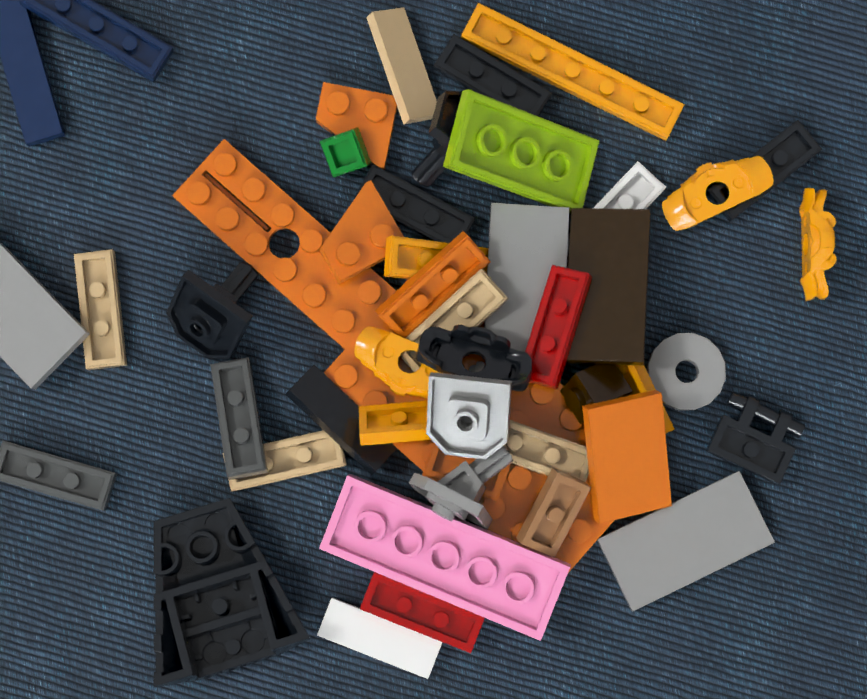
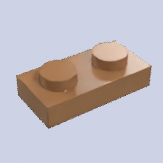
(553, 512)

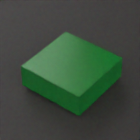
(345, 152)

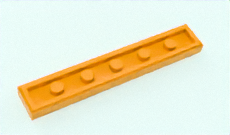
(572, 72)

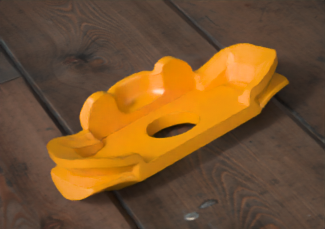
(743, 178)
(817, 243)
(381, 353)

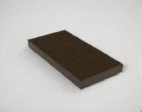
(616, 254)

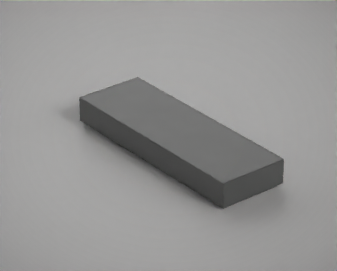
(239, 418)
(56, 475)

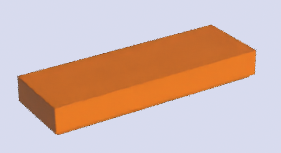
(432, 285)

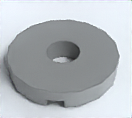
(708, 365)

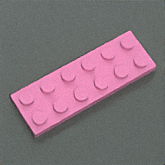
(445, 557)

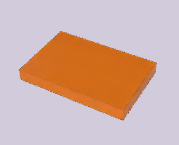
(627, 456)

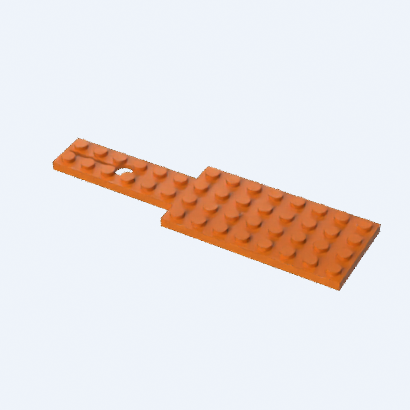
(349, 308)

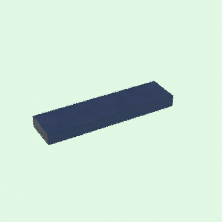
(106, 33)
(27, 75)

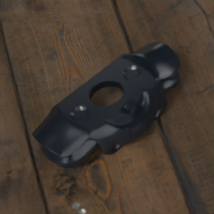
(446, 349)

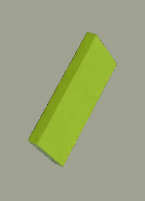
(520, 152)

